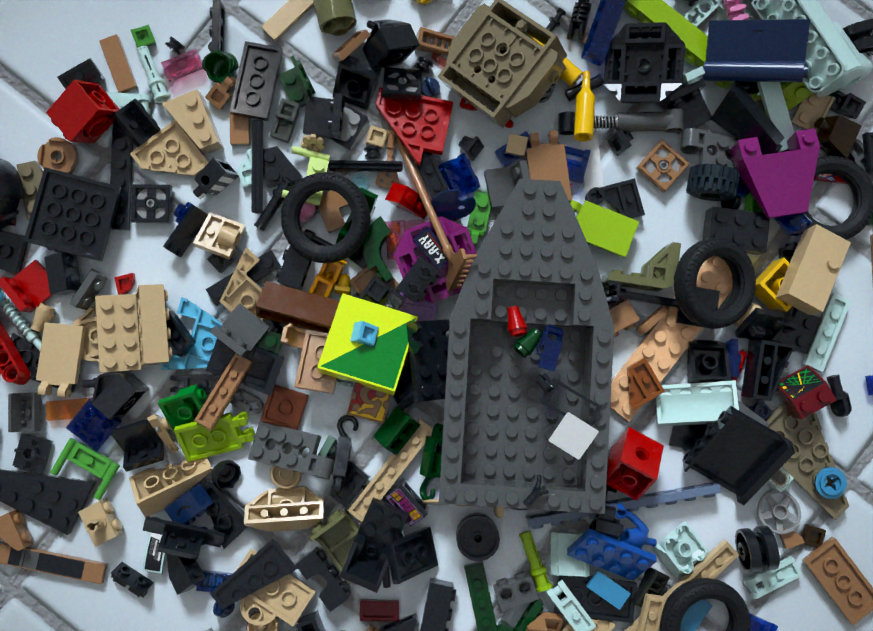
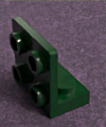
(297, 83)

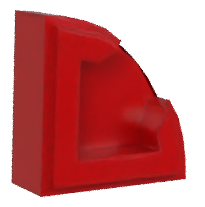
(124, 283)

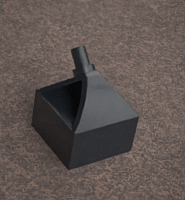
(389, 43)
(116, 393)

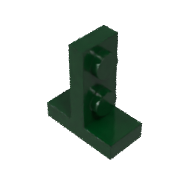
(533, 610)

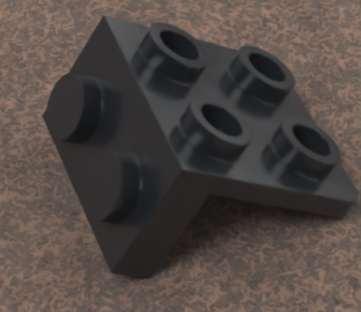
(140, 444)

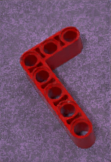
(15, 363)

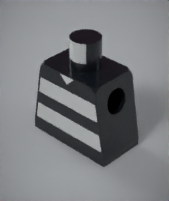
(214, 178)

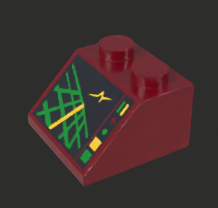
(804, 392)

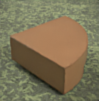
(791, 539)

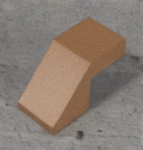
(546, 622)

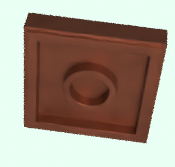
(284, 407)

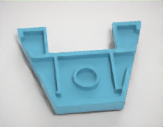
(205, 341)

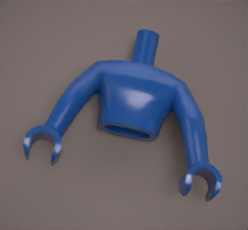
(637, 536)

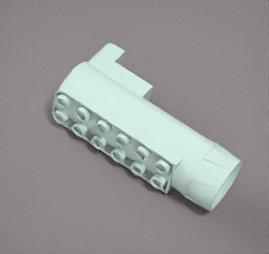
(829, 54)

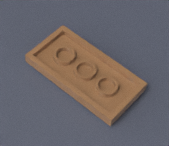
(841, 580)

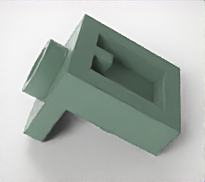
(328, 447)

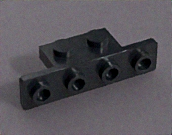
(181, 538)

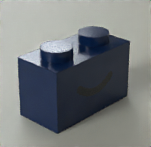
(189, 505)

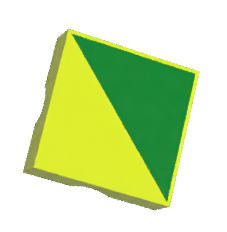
(371, 366)

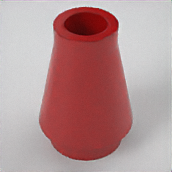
(516, 323)

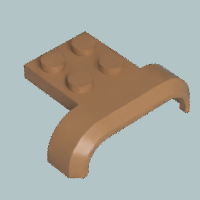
(312, 346)

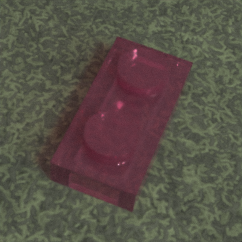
(182, 65)

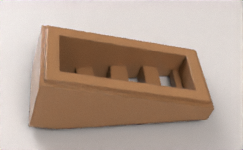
(424, 32)

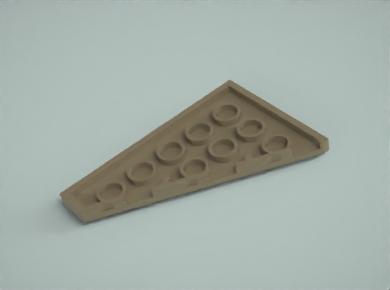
(809, 456)

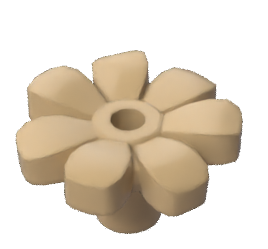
(313, 143)

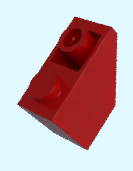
(406, 199)

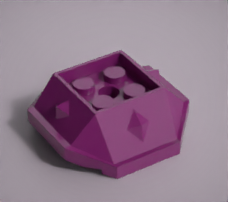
(409, 252)

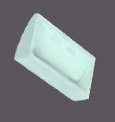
(695, 402)

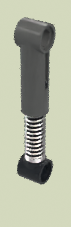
(668, 121)

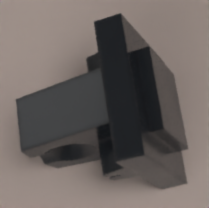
(471, 146)

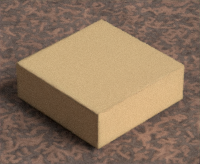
(377, 137)
(516, 145)

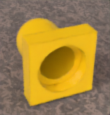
(343, 285)

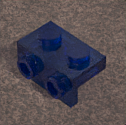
(460, 175)

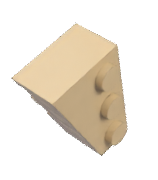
(194, 117)

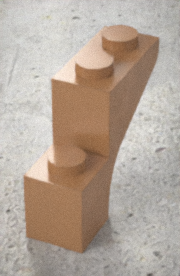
(14, 530)

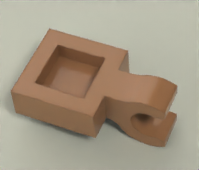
(220, 94)

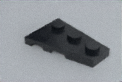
(225, 514)

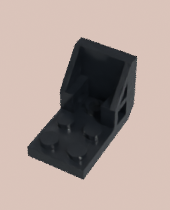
(261, 375)
(368, 555)

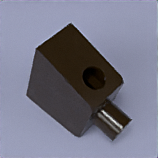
(836, 135)

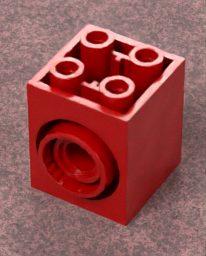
(83, 112)
(633, 463)

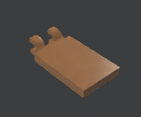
(548, 161)

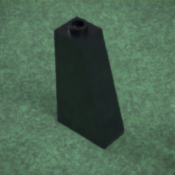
(746, 120)

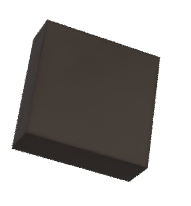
(813, 536)

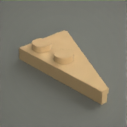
(163, 432)

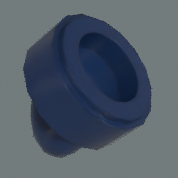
(430, 87)
(222, 613)

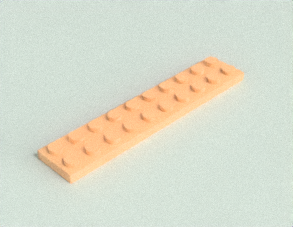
(667, 338)

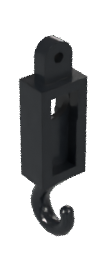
(343, 452)

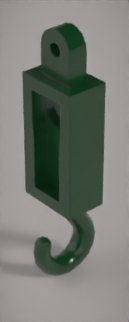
(431, 461)

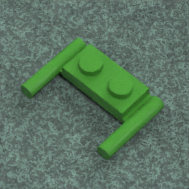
(89, 460)

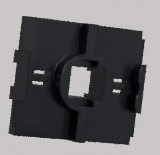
(41, 449)

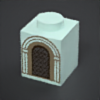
(780, 480)

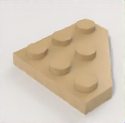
(170, 152)

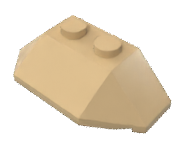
(284, 510)

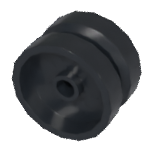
(861, 36)
(481, 548)
(757, 549)

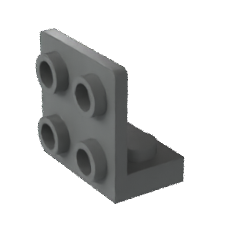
(502, 181)
(241, 330)

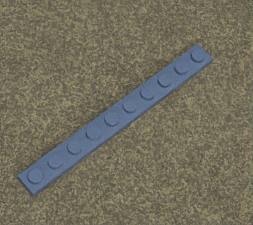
(649, 500)

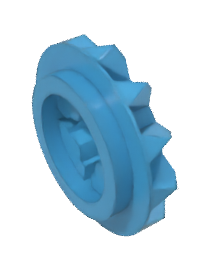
(839, 483)

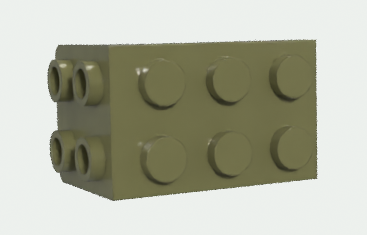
(336, 536)

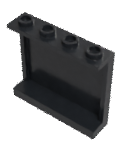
(739, 454)

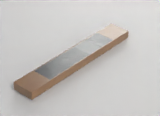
(53, 563)

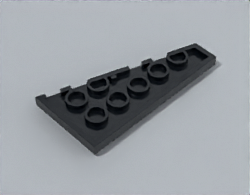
(45, 497)

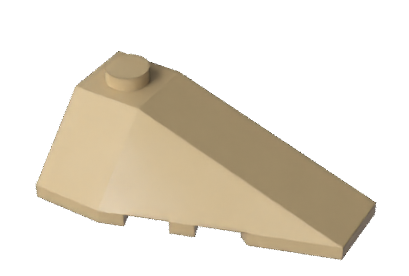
(161, 487)

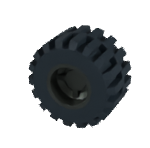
(712, 182)

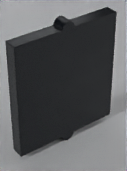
(686, 435)

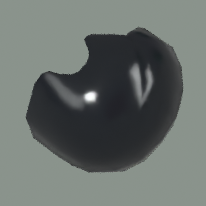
(225, 474)

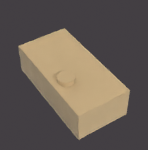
(813, 270)

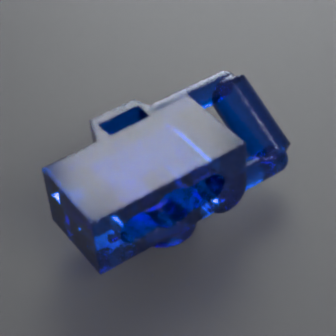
(551, 348)

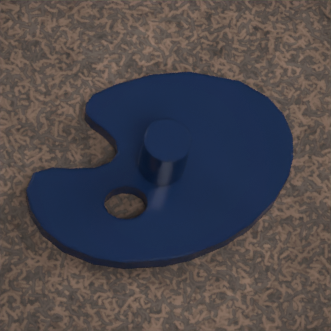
(447, 204)

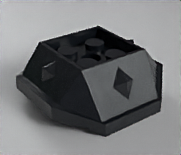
(639, 44)

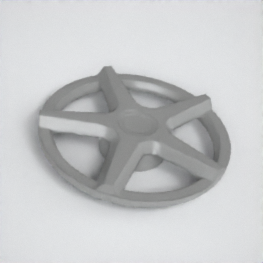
(778, 512)

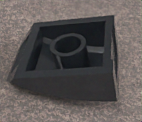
(708, 361)

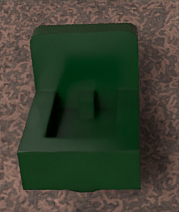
(270, 341)

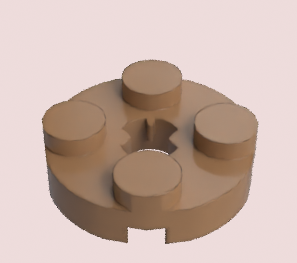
(51, 148)

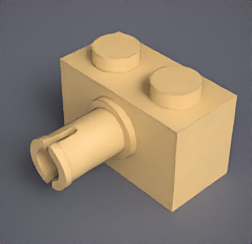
(101, 522)

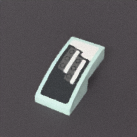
(154, 560)

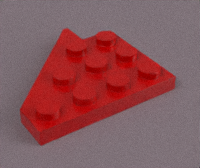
(417, 124)

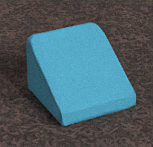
(364, 333)

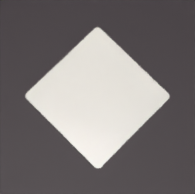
(573, 435)

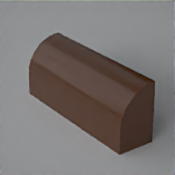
(296, 307)

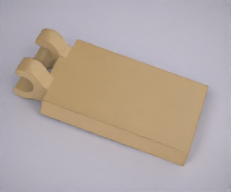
(60, 358)

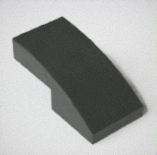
(285, 120)

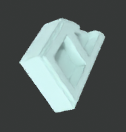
(245, 170)

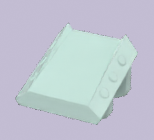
(680, 550)
(559, 560)

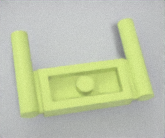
(317, 164)

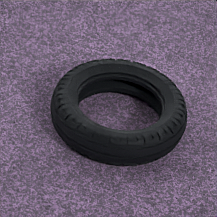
(862, 194)
(291, 217)
(742, 290)
(700, 589)

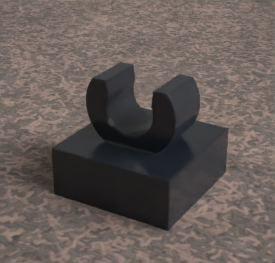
(620, 142)

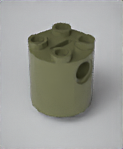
(335, 16)

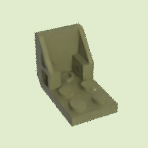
(655, 274)

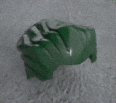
(220, 65)

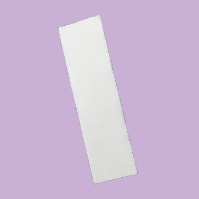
(593, 173)

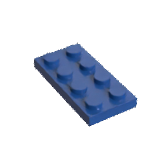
(611, 554)

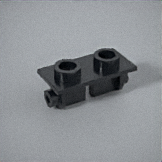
(128, 576)

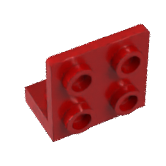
(27, 287)

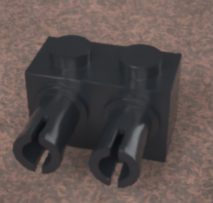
(418, 279)

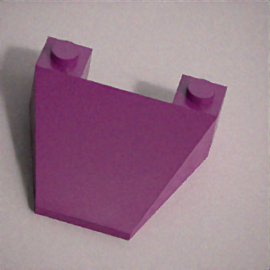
(782, 179)

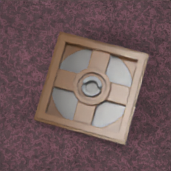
(662, 166)

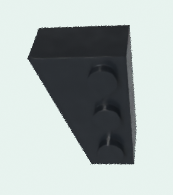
(764, 368)

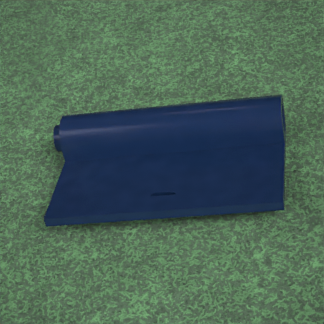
(757, 50)

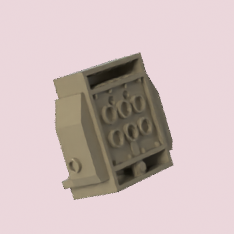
(519, 74)

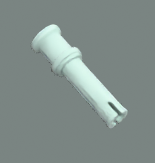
(155, 81)

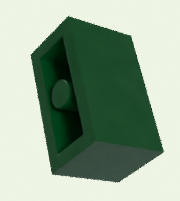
(396, 430)

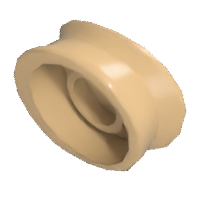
(285, 478)

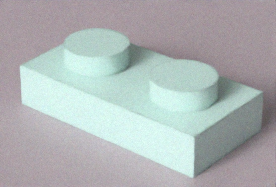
(692, 76)

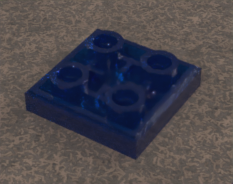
(92, 426)

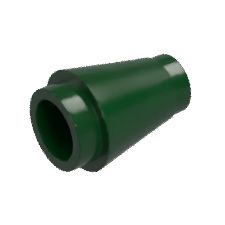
(527, 343)

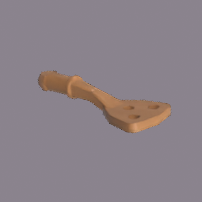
(393, 175)

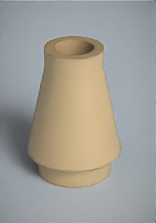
(42, 314)

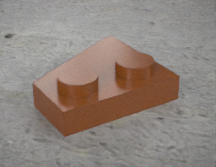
(642, 384)

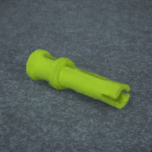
(537, 570)

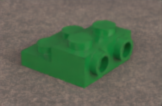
(183, 406)

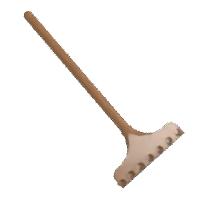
(456, 262)

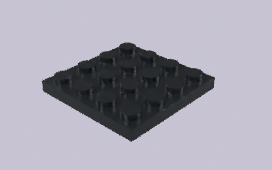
(73, 214)

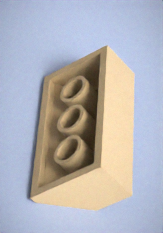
(152, 324)

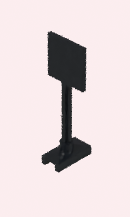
(707, 296)

